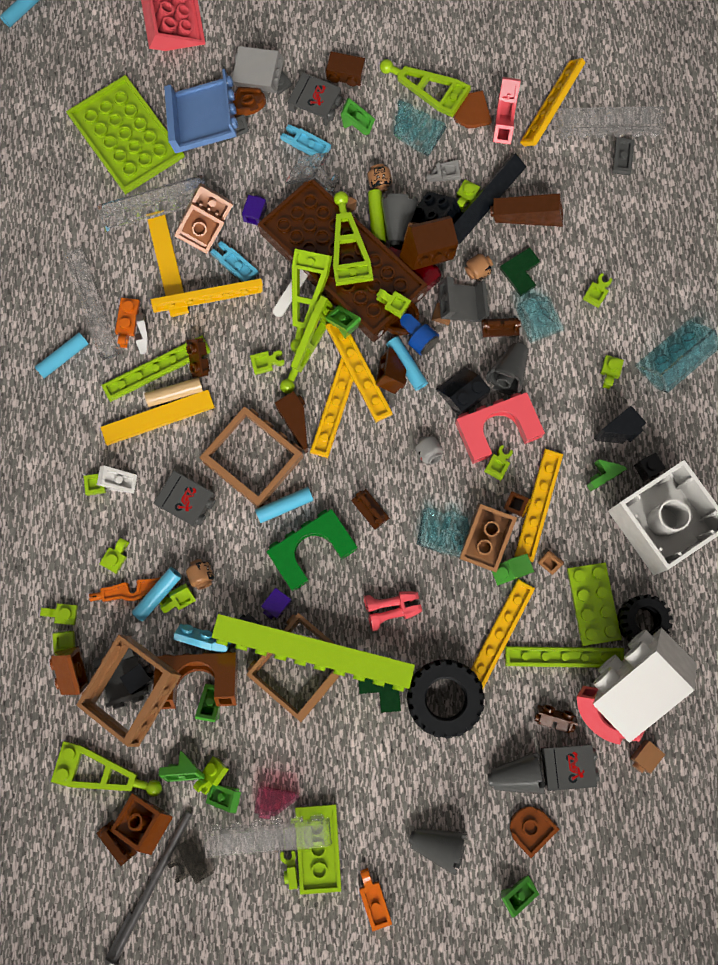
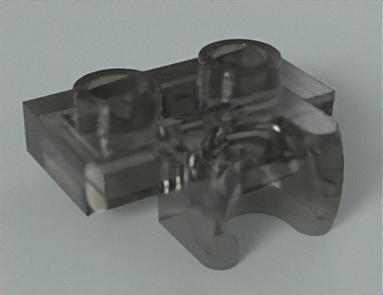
(191, 861)

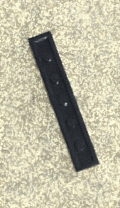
(485, 198)

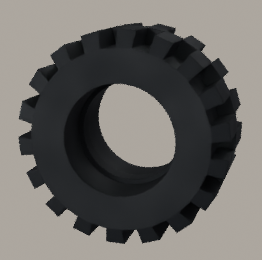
(653, 605)

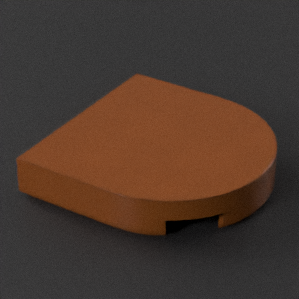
(248, 101)
(473, 111)
(531, 829)

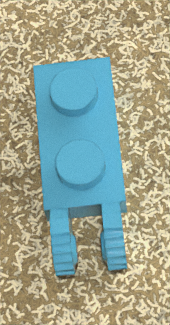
(305, 141)
(235, 263)
(198, 638)

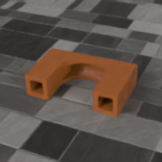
(220, 665)

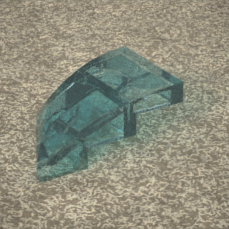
(415, 126)
(441, 534)

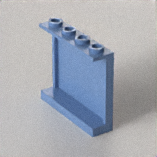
(201, 114)

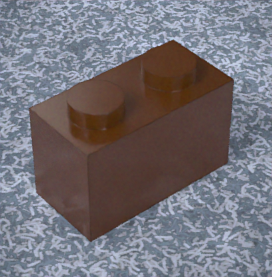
(345, 69)

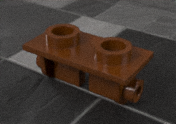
(500, 327)
(198, 366)
(370, 509)
(547, 715)
(118, 848)

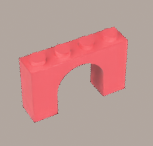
(516, 408)

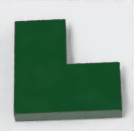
(516, 271)
(388, 697)

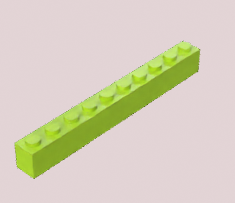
(313, 651)

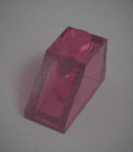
(273, 801)

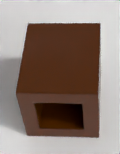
(517, 504)

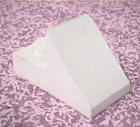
(116, 479)

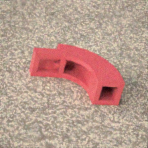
(506, 110)
(595, 719)

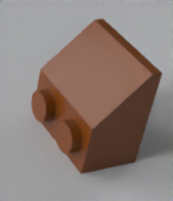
(69, 671)
(141, 824)

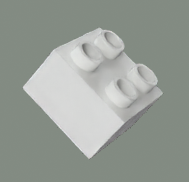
(668, 518)
(645, 683)

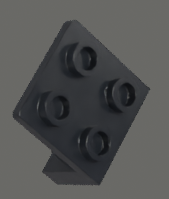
(436, 206)

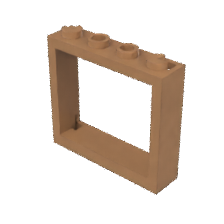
(266, 426)
(255, 666)
(151, 708)

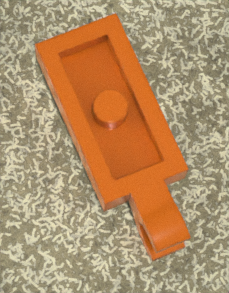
(126, 320)
(374, 902)

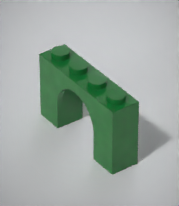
(325, 526)

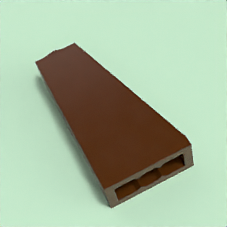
(529, 210)

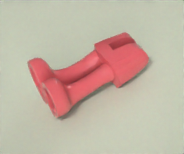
(377, 619)

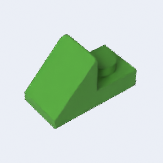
(356, 116)
(344, 320)
(608, 471)
(513, 569)
(207, 707)
(183, 771)
(224, 797)
(519, 895)

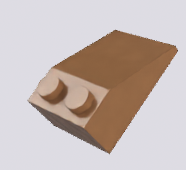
(487, 537)

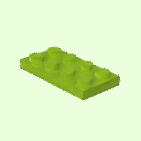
(593, 604)
(320, 866)

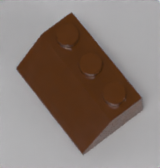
(429, 243)

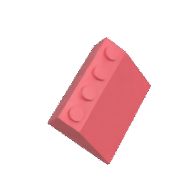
(172, 24)

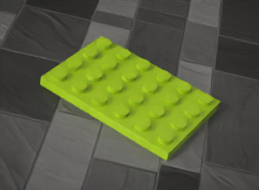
(124, 134)

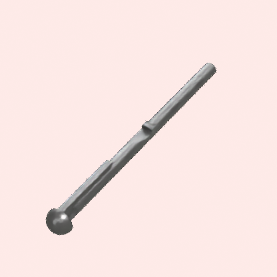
(132, 918)

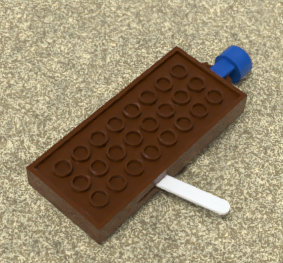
(308, 223)

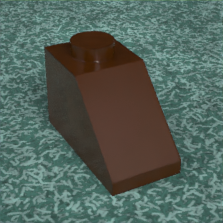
(391, 372)

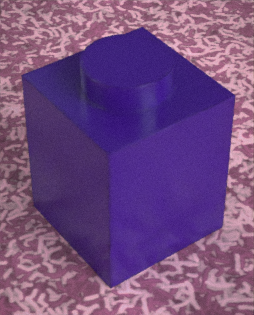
(254, 209)
(275, 604)

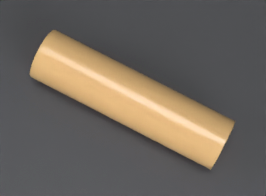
(173, 392)

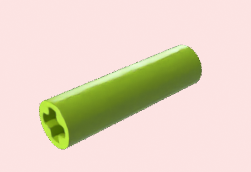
(376, 214)

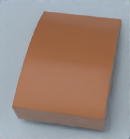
(203, 218)

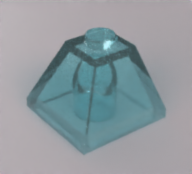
(539, 318)

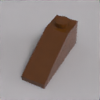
(292, 411)

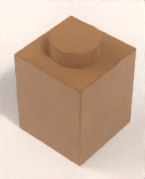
(646, 757)

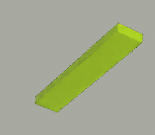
(148, 372)
(559, 656)

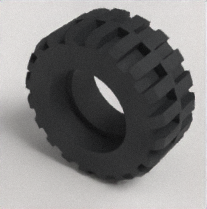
(473, 698)

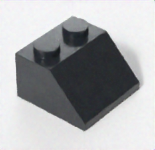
(463, 390)
(622, 428)

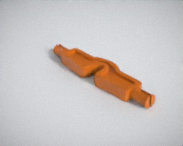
(122, 591)

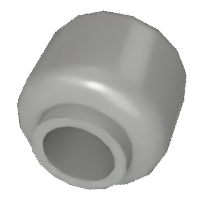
(429, 450)

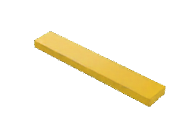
(552, 102)
(166, 260)
(207, 295)
(360, 374)
(332, 412)
(157, 417)
(539, 504)
(502, 630)

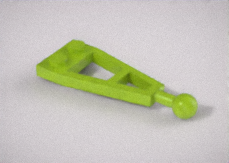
(451, 100)
(310, 262)
(351, 272)
(308, 342)
(68, 764)

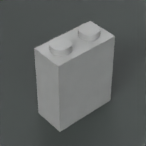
(257, 69)

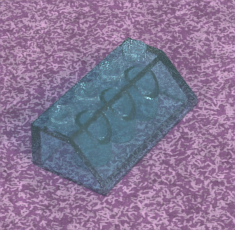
(678, 355)

